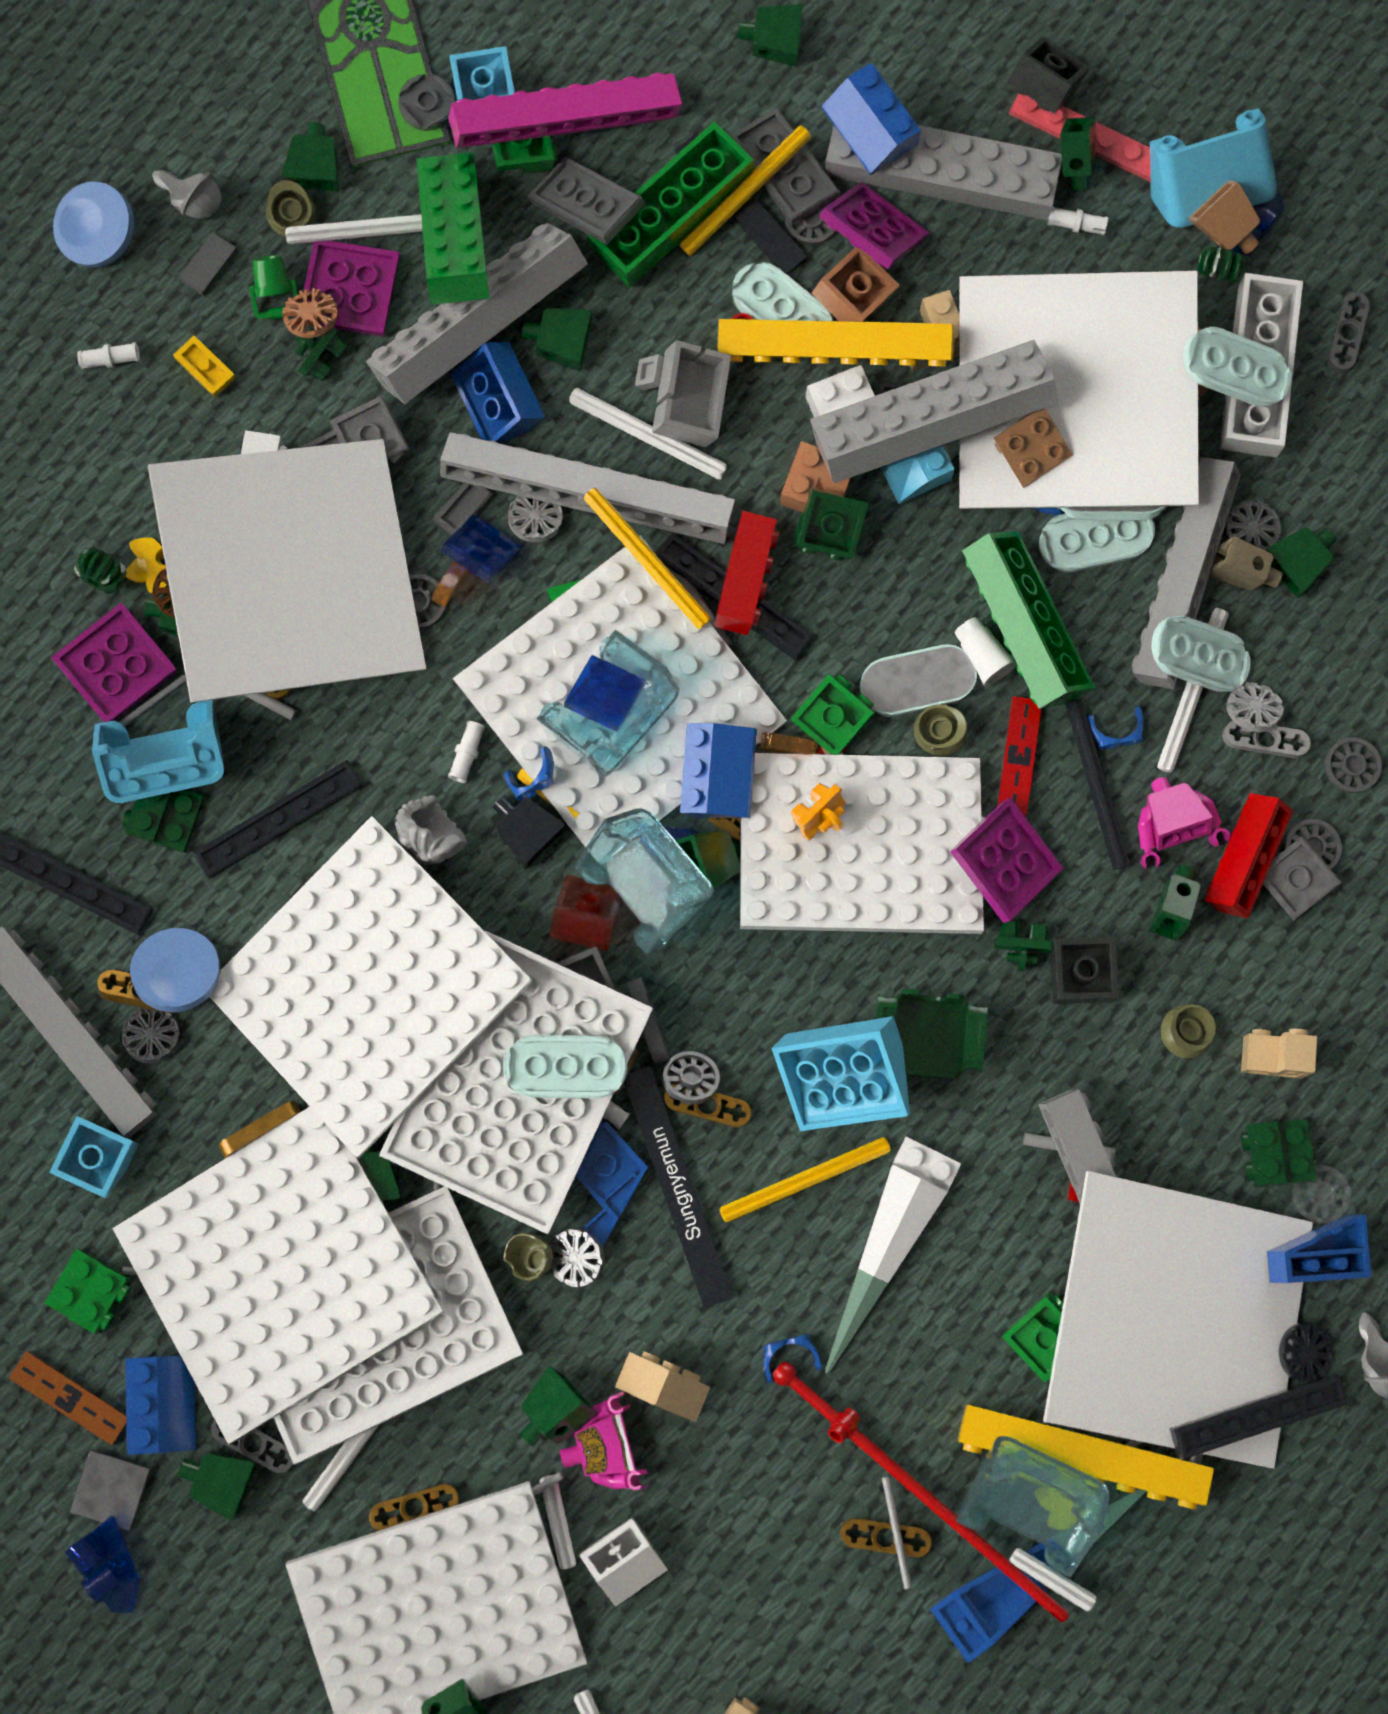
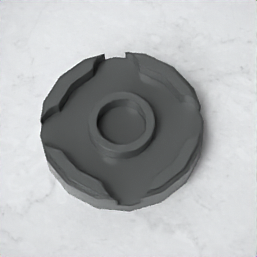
(426, 102)

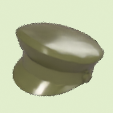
(289, 207)
(940, 730)
(1188, 1030)

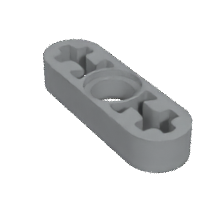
(1287, 749)

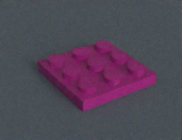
(874, 225)
(359, 282)
(114, 664)
(1006, 860)

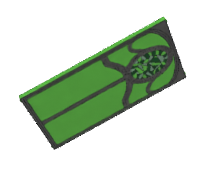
(368, 58)

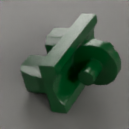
(313, 364)
(1036, 943)

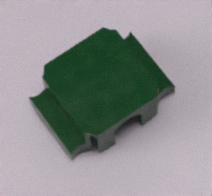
(937, 1032)

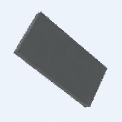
(801, 182)
(586, 200)

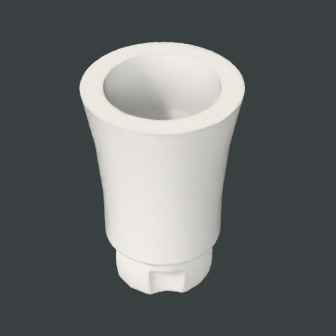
(985, 651)

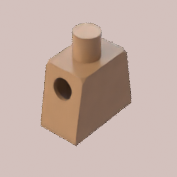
(1228, 218)

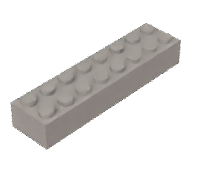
(961, 171)
(459, 328)
(934, 411)

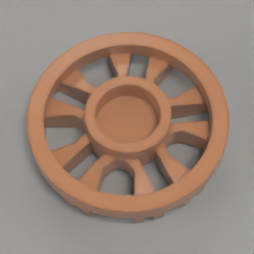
(310, 313)

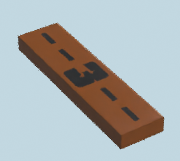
(69, 1398)

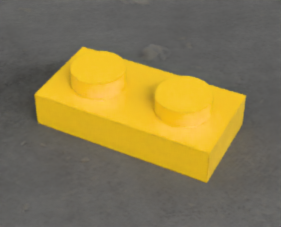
(204, 366)

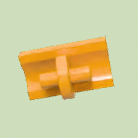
(823, 814)

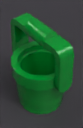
(270, 280)

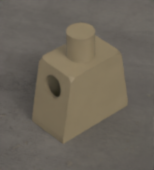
(1244, 565)

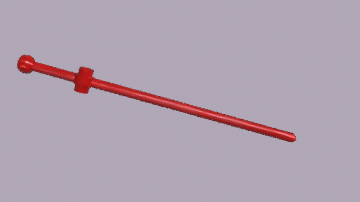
(845, 1427)

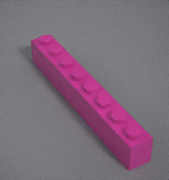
(564, 110)

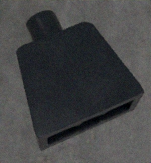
(527, 828)

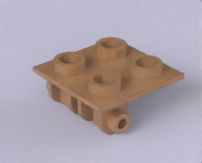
(1032, 446)

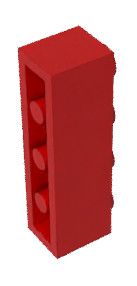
(745, 573)
(1249, 855)

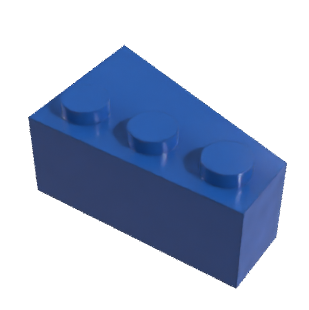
(1323, 1254)

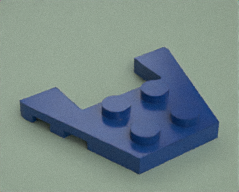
(611, 1176)

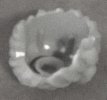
(428, 831)

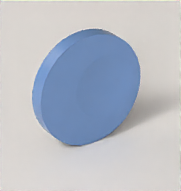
(93, 224)
(175, 970)

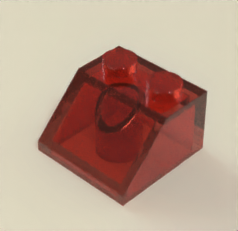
(585, 913)

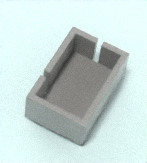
(691, 394)

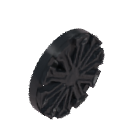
(1305, 1352)

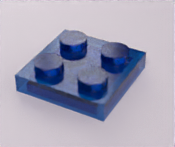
(481, 549)
(604, 693)

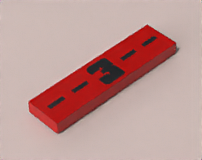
(1019, 752)

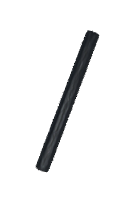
(1097, 784)

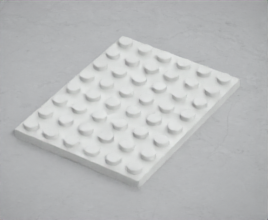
(885, 864)
(486, 1136)
(429, 1361)
(438, 1604)

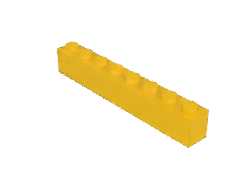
(837, 341)
(1093, 1456)

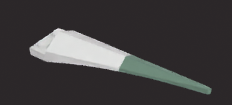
(909, 1200)

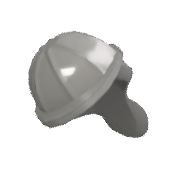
(193, 196)
(1375, 1355)

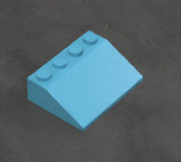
(844, 1073)

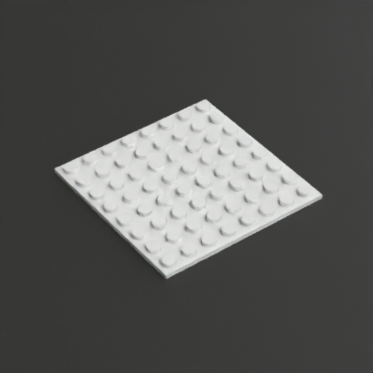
(1118, 386)
(286, 569)
(550, 652)
(367, 986)
(276, 1272)
(1170, 1315)

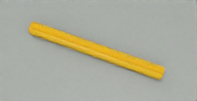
(745, 190)
(646, 558)
(805, 1179)

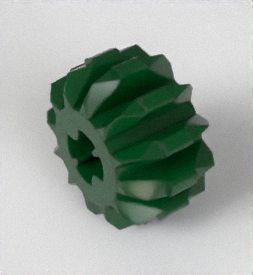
(1221, 264)
(100, 570)

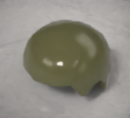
(528, 1256)

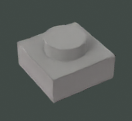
(649, 372)

